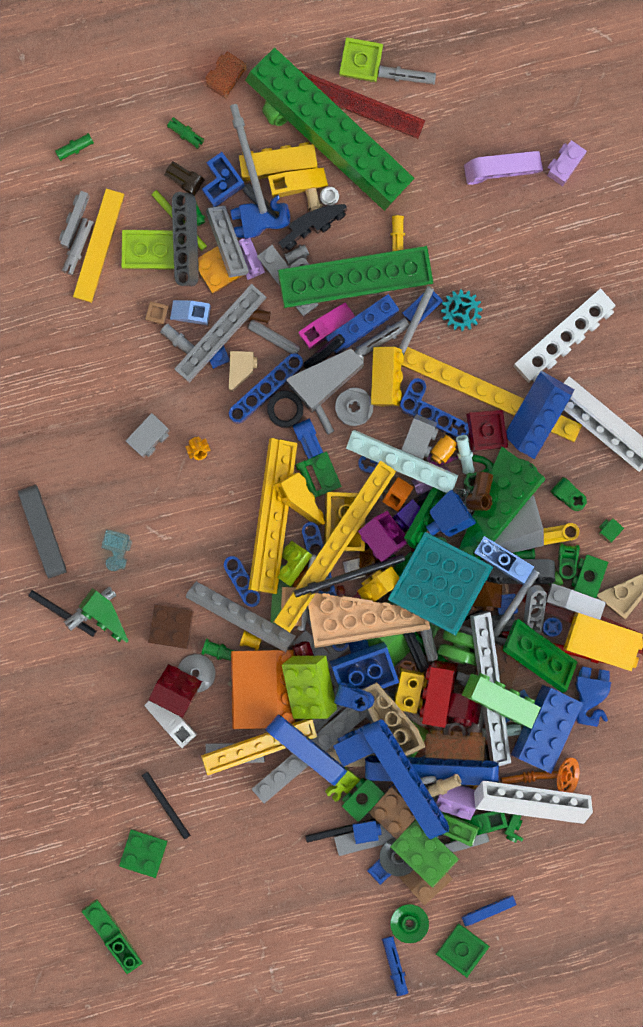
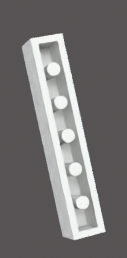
(605, 425)
(533, 802)

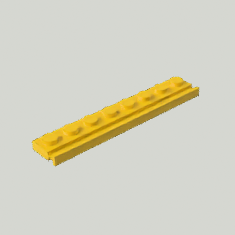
(271, 518)

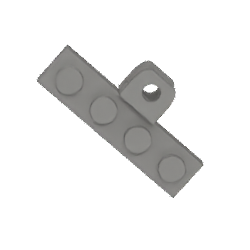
(273, 261)

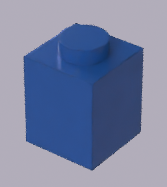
(366, 831)

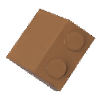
(421, 888)

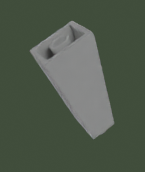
(324, 379)
(524, 530)

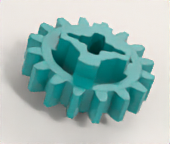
(472, 305)

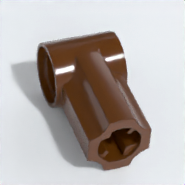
(480, 499)

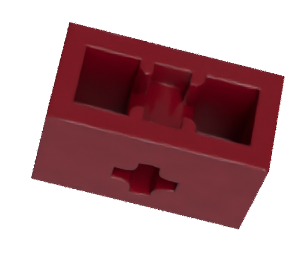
(464, 710)

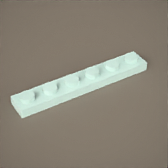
(402, 461)

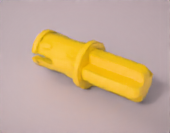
(397, 233)

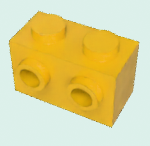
(378, 586)
(409, 690)

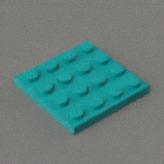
(440, 583)

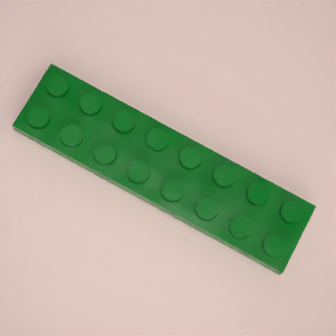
(355, 277)

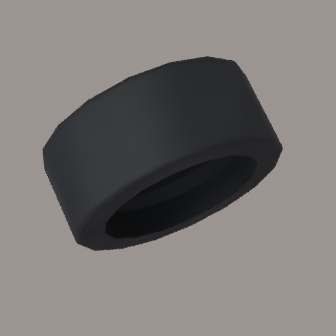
(285, 423)

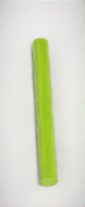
(168, 208)

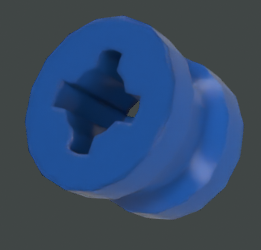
(554, 625)

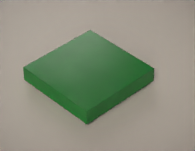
(462, 950)

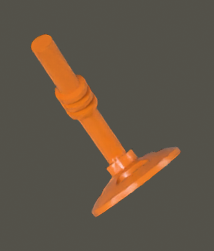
(561, 775)

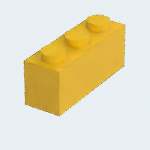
(386, 376)

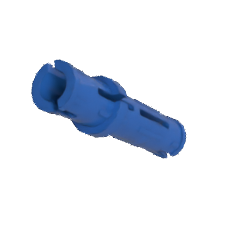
(395, 966)

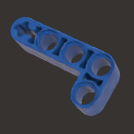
(436, 413)

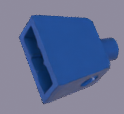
(450, 516)

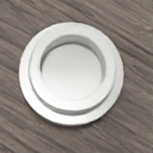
(329, 196)

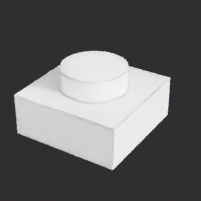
(352, 565)

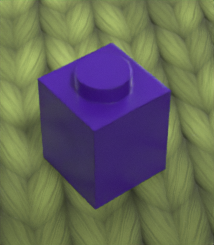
(406, 515)

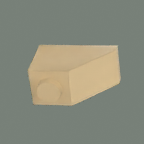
(240, 368)

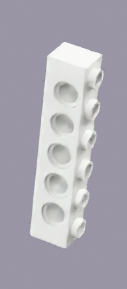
(599, 301)

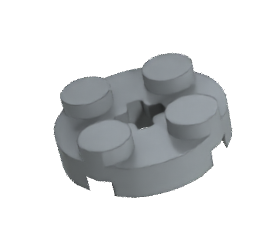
(363, 401)

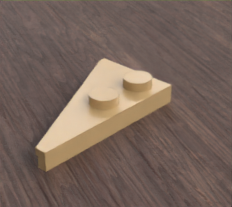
(624, 596)

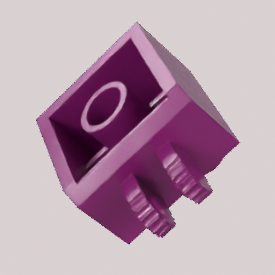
(383, 536)

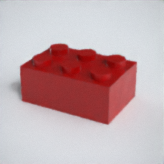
(438, 693)

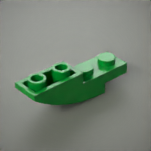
(112, 936)

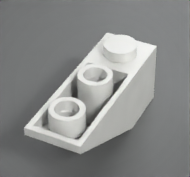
(173, 724)

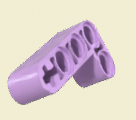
(500, 166)

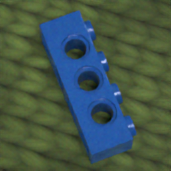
(365, 322)

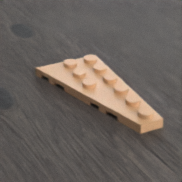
(354, 619)

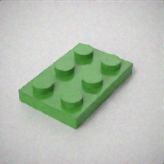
(424, 855)

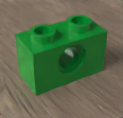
(598, 569)
(359, 810)

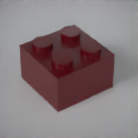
(175, 690)

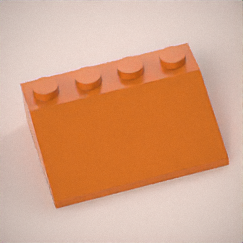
(259, 688)

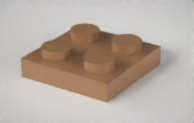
(393, 813)

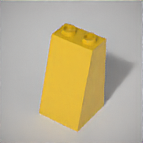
(604, 641)

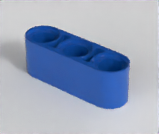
(235, 574)

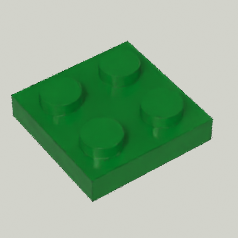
(143, 853)

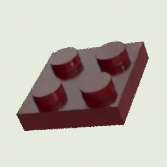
(487, 430)

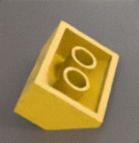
(335, 507)

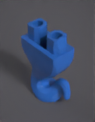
(255, 223)
(592, 693)

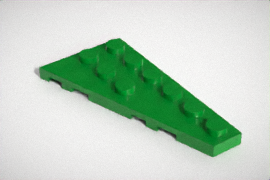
(510, 490)

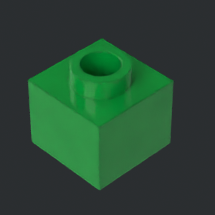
(610, 530)

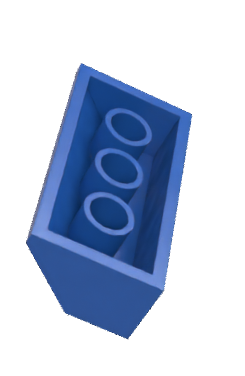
(538, 414)

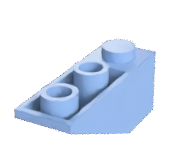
(504, 560)

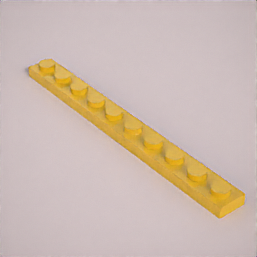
(479, 389)
(336, 543)

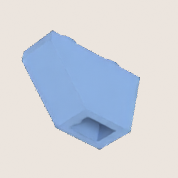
(190, 312)

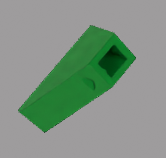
(102, 610)
(487, 822)

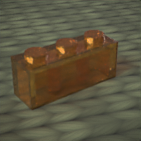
(455, 745)

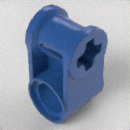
(350, 697)

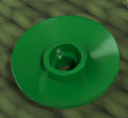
(416, 931)

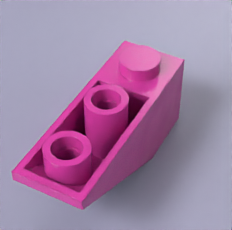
(317, 331)

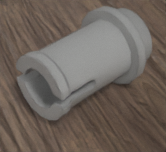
(296, 254)

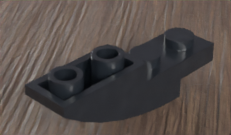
(317, 219)

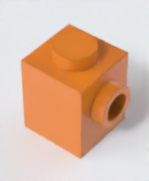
(398, 494)

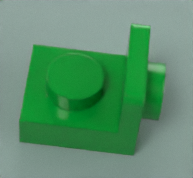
(513, 824)

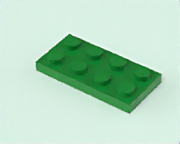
(540, 656)

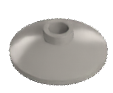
(203, 665)

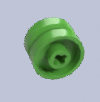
(460, 650)

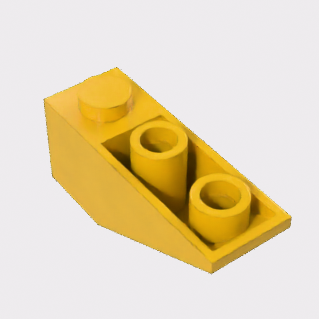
(297, 181)
(297, 496)

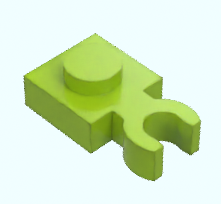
(345, 784)

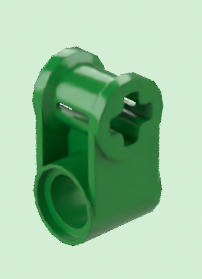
(566, 491)
(568, 559)

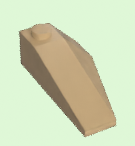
(398, 723)

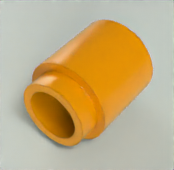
(443, 450)

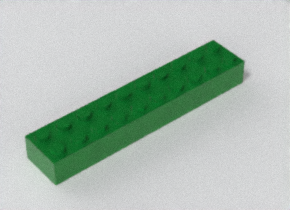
(329, 129)

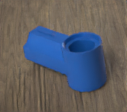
(306, 435)

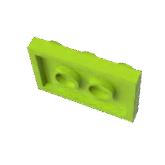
(147, 249)

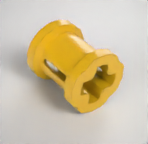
(250, 640)

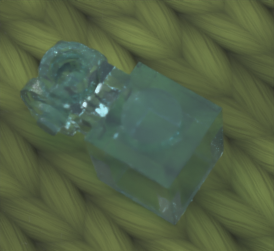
(118, 544)

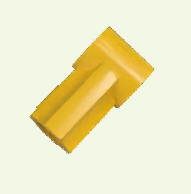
(557, 534)

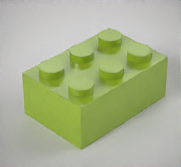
(309, 687)

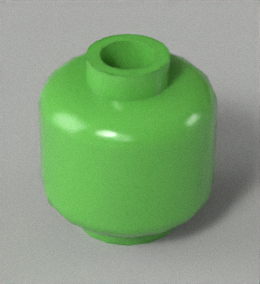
(273, 115)

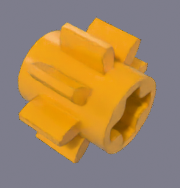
(197, 448)

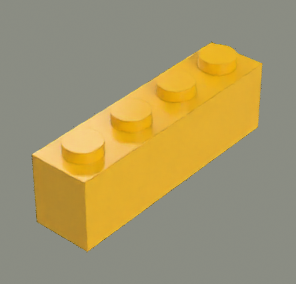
(285, 159)

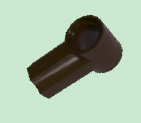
(186, 179)

